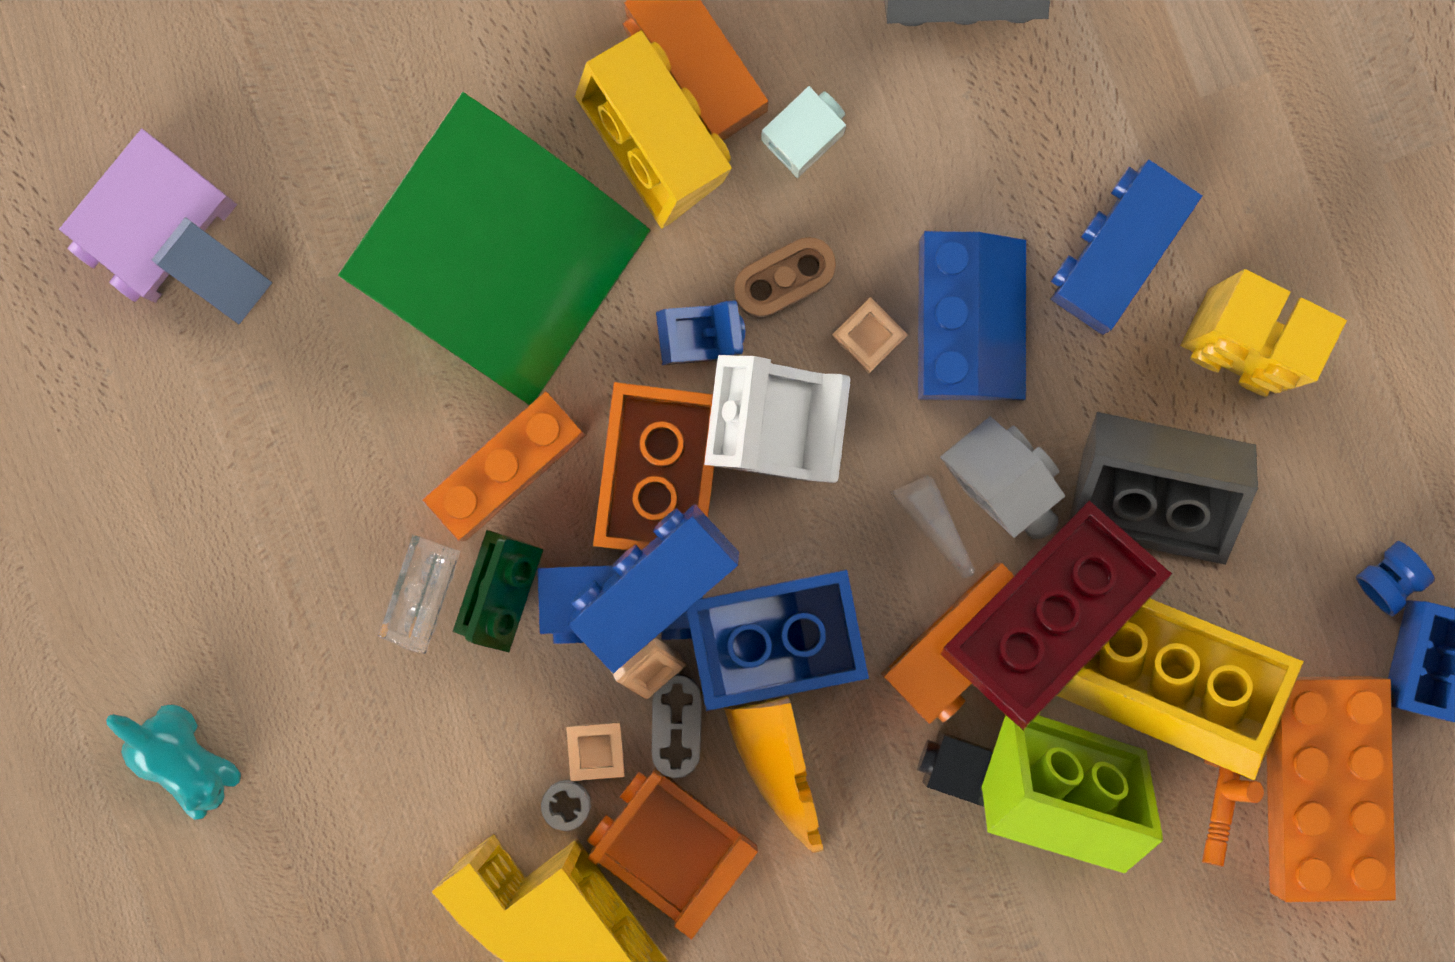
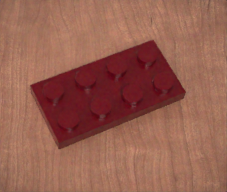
(1055, 615)

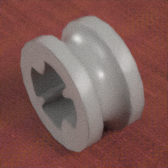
(558, 819)

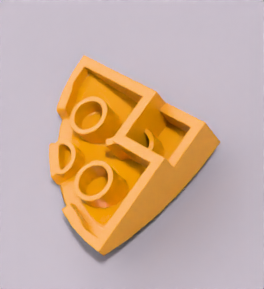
(774, 759)

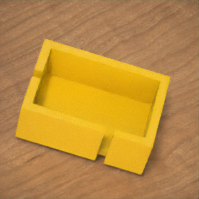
(1242, 334)

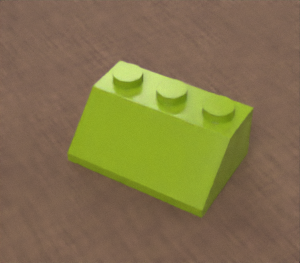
(1072, 794)

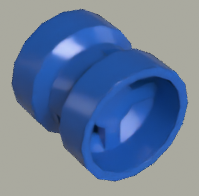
(1395, 578)

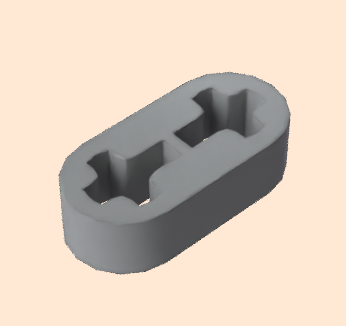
(663, 725)

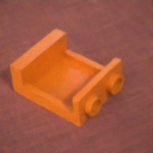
(671, 850)

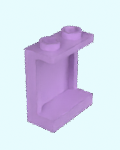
(136, 212)

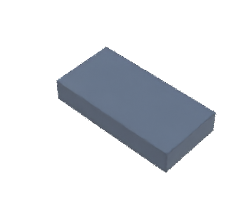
(211, 270)

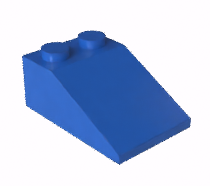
(777, 640)

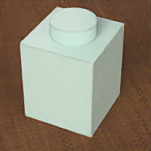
(804, 130)

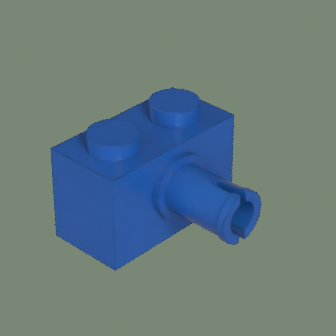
(1425, 661)

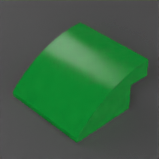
(495, 249)

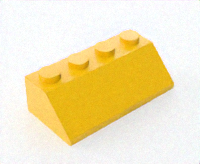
(1190, 686)

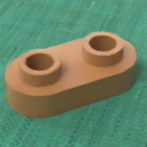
(784, 278)

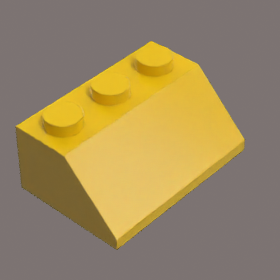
(652, 127)

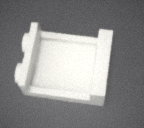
(777, 419)

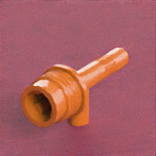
(1227, 792)

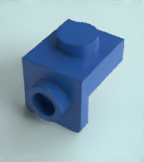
(700, 333)

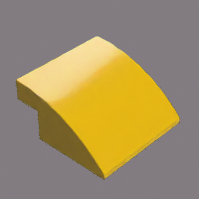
(551, 915)

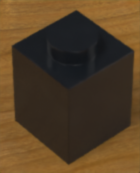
(955, 767)

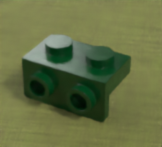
(497, 591)

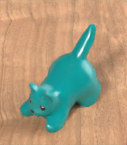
(170, 755)

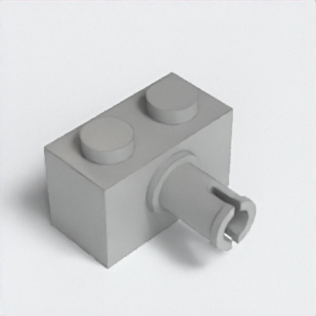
(1007, 478)

